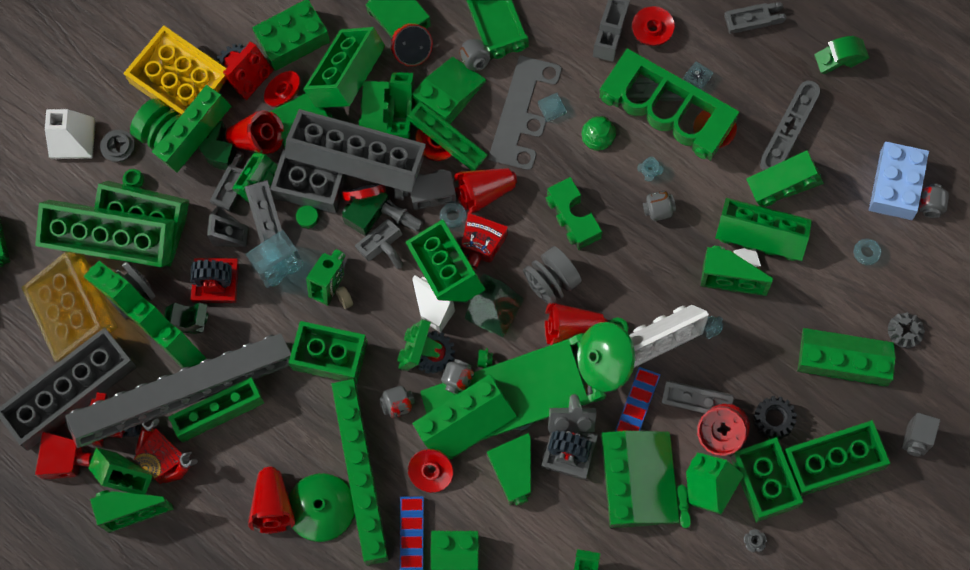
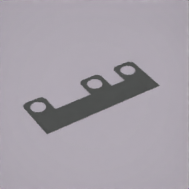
(514, 115)

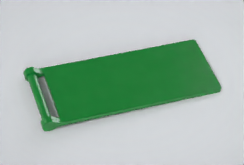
(530, 384)

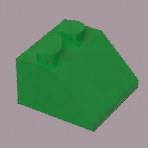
(711, 482)

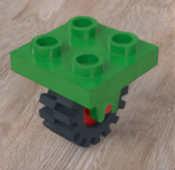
(425, 349)

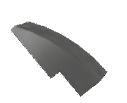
(610, 29)

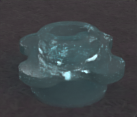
(653, 163)
(713, 326)

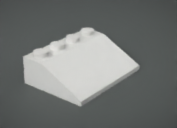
(668, 332)

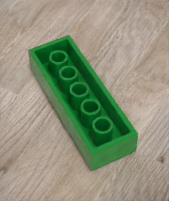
(104, 233)

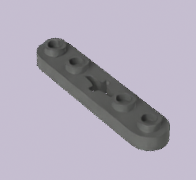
(799, 109)

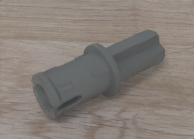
(402, 216)

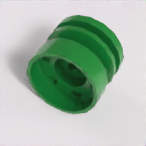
(153, 122)

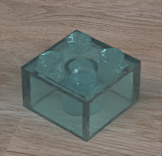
(275, 259)

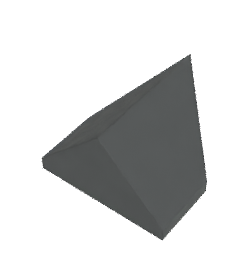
(226, 230)

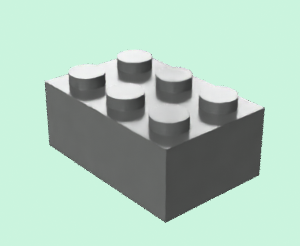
(307, 185)

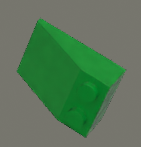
(448, 89)
(730, 272)
(122, 509)
(454, 550)

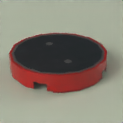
(411, 44)
(363, 191)

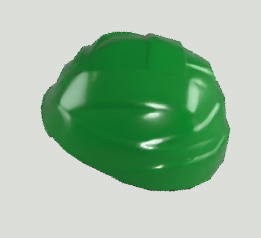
(598, 133)

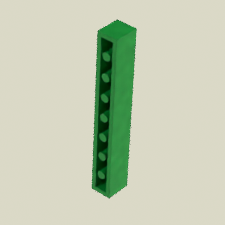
(360, 472)

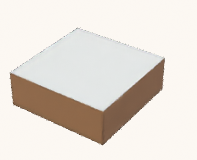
(749, 255)

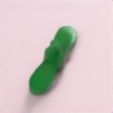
(683, 507)

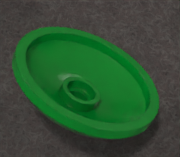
(613, 360)
(332, 518)

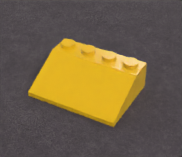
(174, 71)

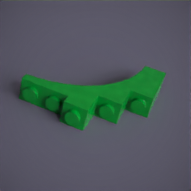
(144, 315)

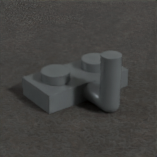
(379, 241)
(572, 418)

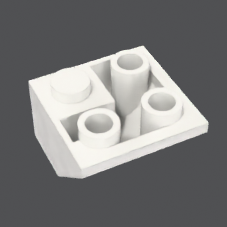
(69, 134)
(430, 308)

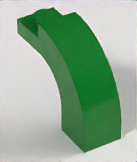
(400, 104)

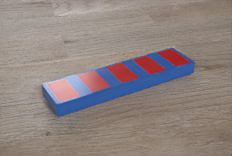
(638, 400)
(412, 533)

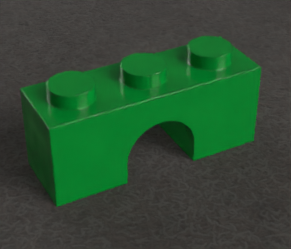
(581, 230)

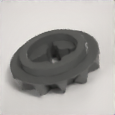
(108, 143)
(908, 340)

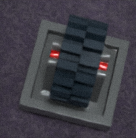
(570, 453)

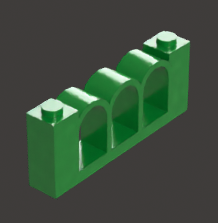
(707, 140)

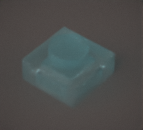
(551, 107)

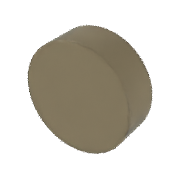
(344, 297)

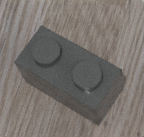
(433, 190)
(920, 434)

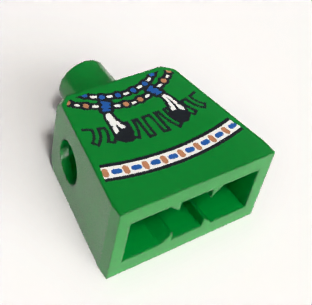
(325, 277)

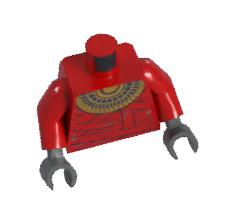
(161, 456)

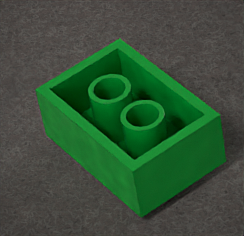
(291, 34)
(328, 352)
(767, 480)

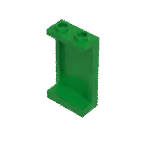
(498, 26)

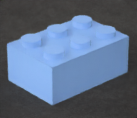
(898, 180)

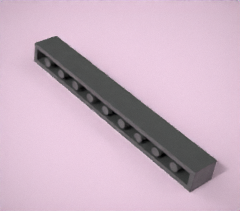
(177, 390)

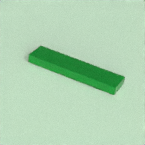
(446, 136)

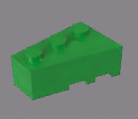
(375, 105)
(785, 179)

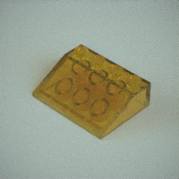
(67, 305)

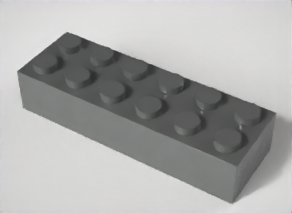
(354, 150)
(65, 387)

